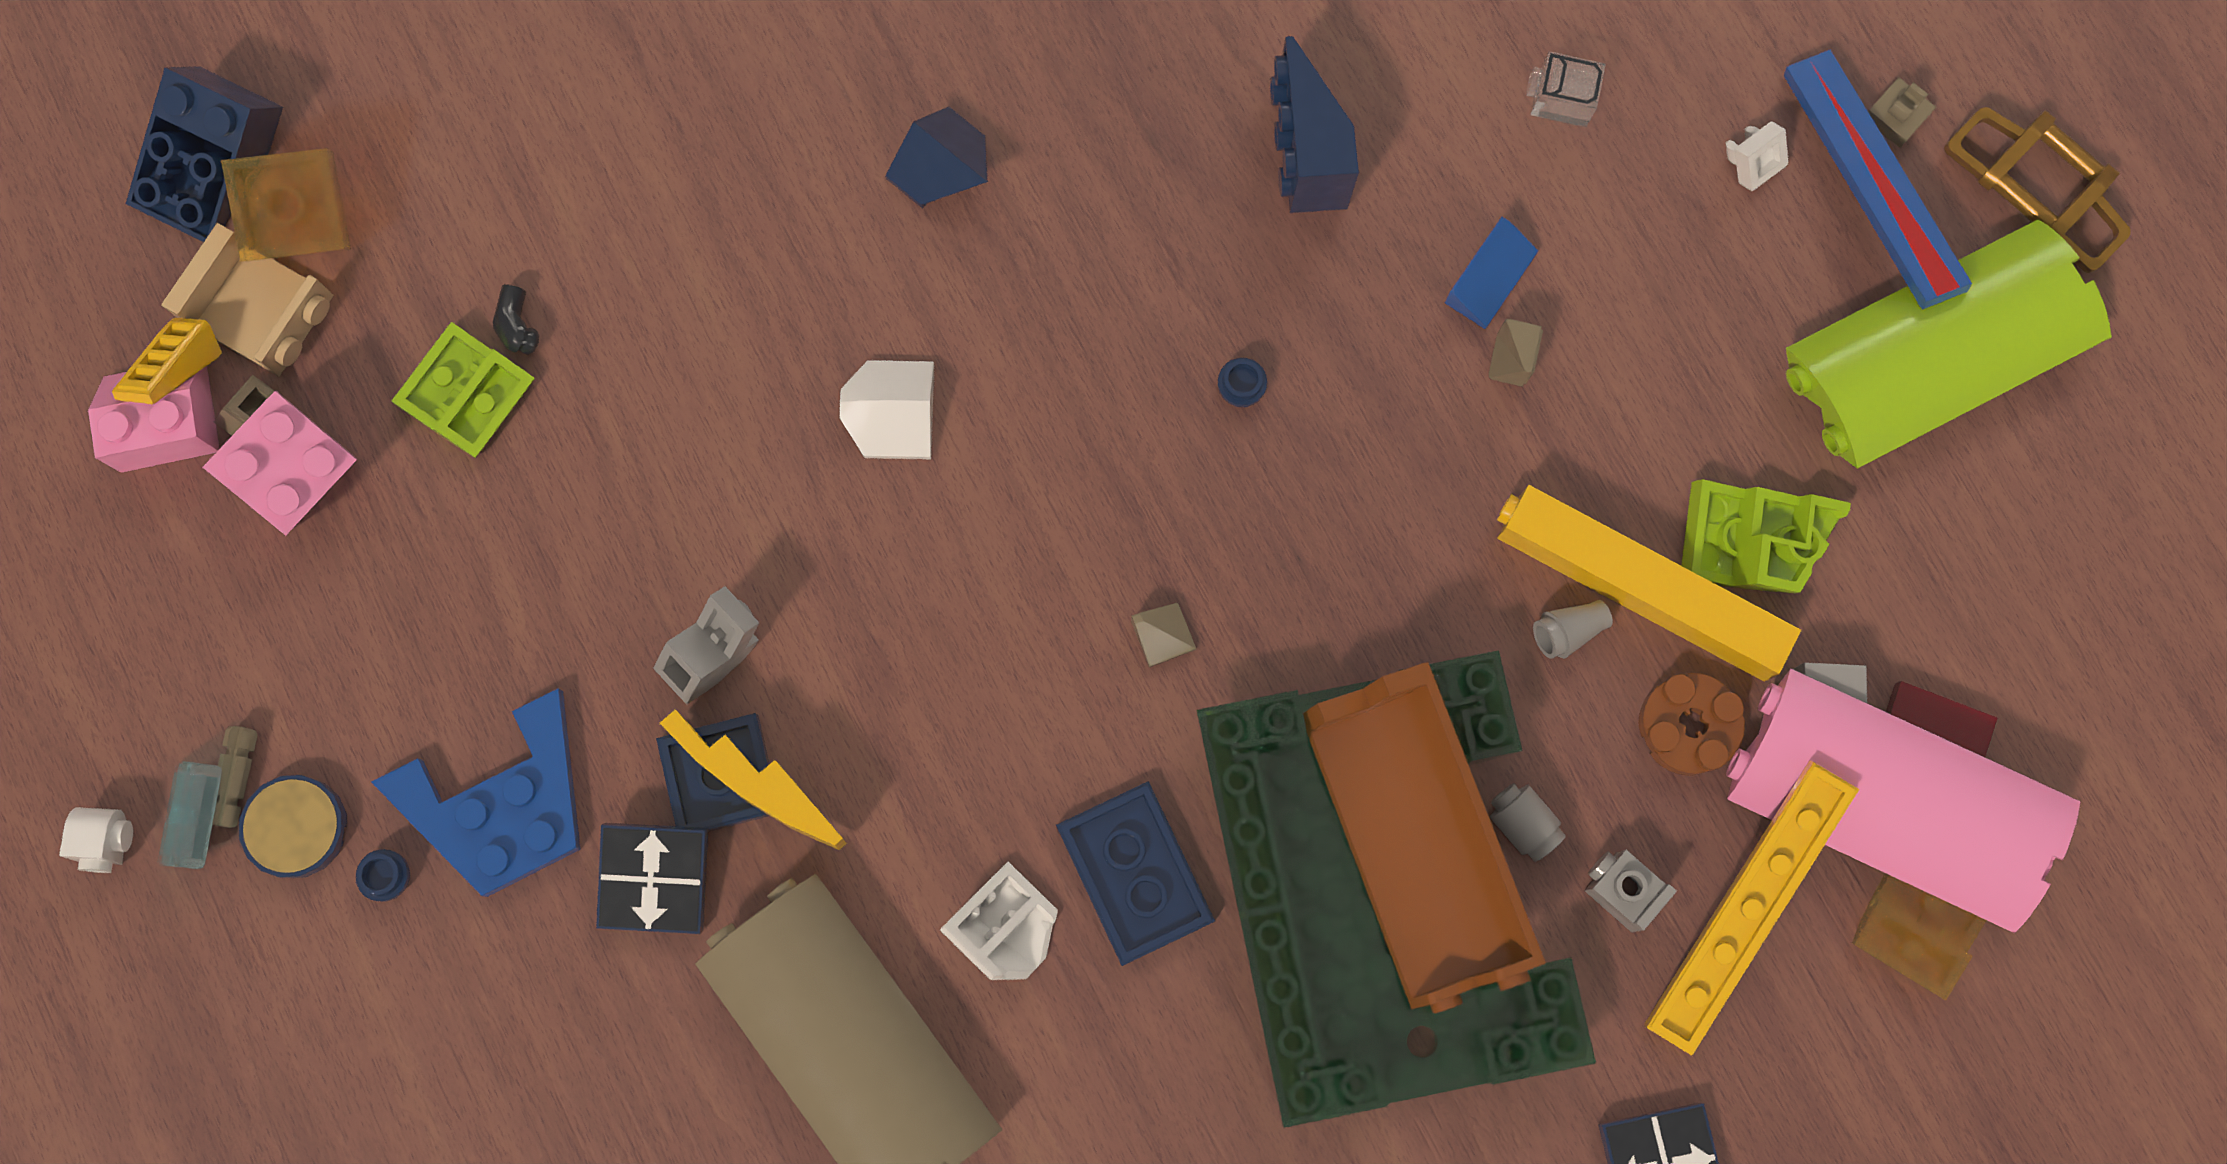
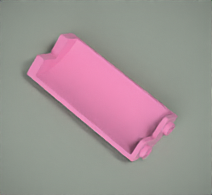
(1922, 802)

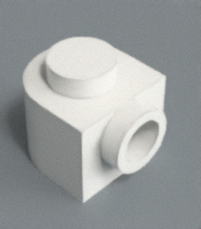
(96, 838)

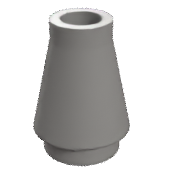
(1569, 628)

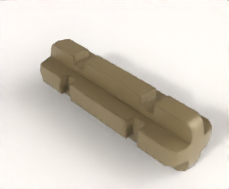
(234, 775)

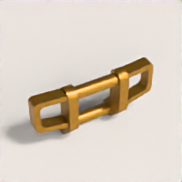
(1998, 179)

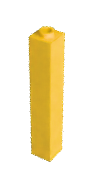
(1647, 583)

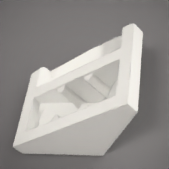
(890, 409)
(1004, 926)

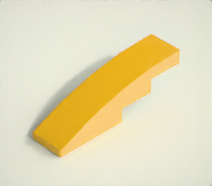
(769, 790)

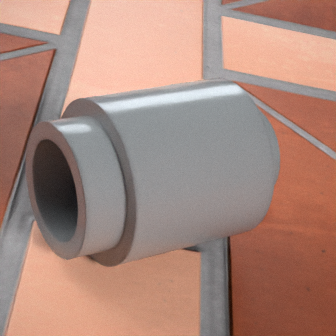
(1526, 821)

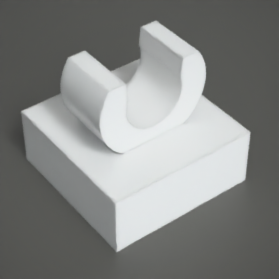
(1760, 155)

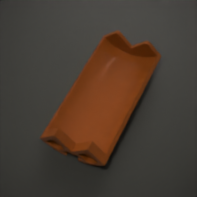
(1422, 839)

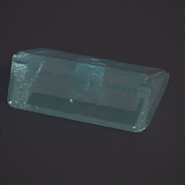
(189, 815)

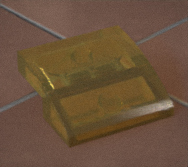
(1918, 935)

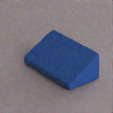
(1492, 273)

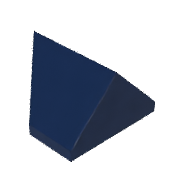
(939, 158)

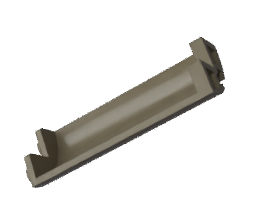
(843, 1034)

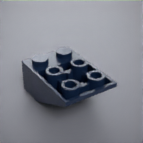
(189, 132)
(1313, 135)

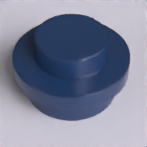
(1242, 382)
(382, 875)

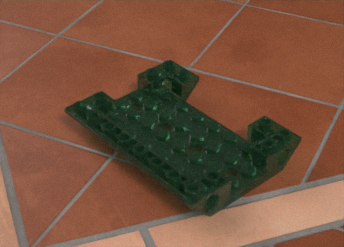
(1313, 941)

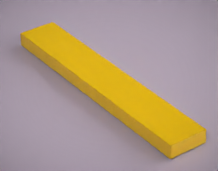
(1751, 907)

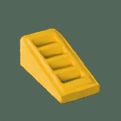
(168, 361)

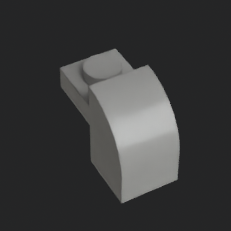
(709, 648)

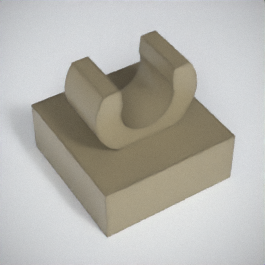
(1901, 111)

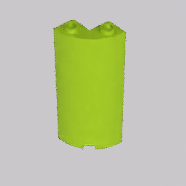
(1910, 369)

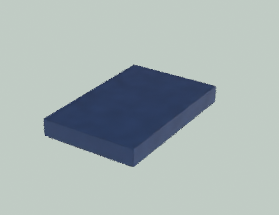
(1135, 873)

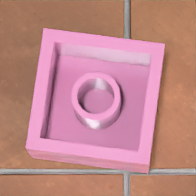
(280, 462)

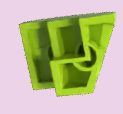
(1757, 535)

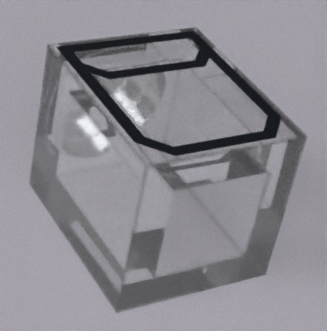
(1566, 88)

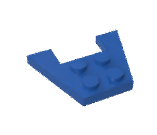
(508, 821)

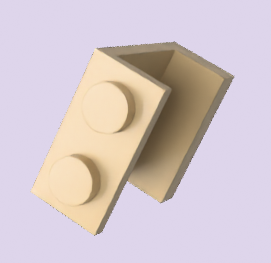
(250, 305)

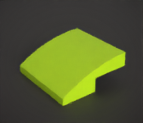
(463, 390)

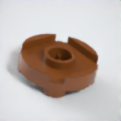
(1717, 709)

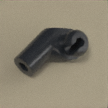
(508, 323)

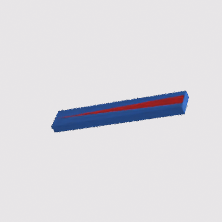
(1877, 180)

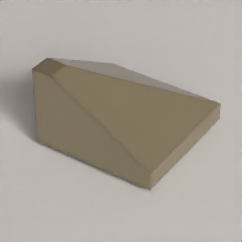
(1162, 634)

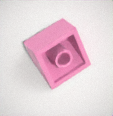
(149, 435)

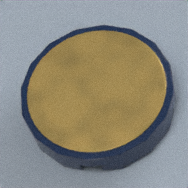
(292, 826)

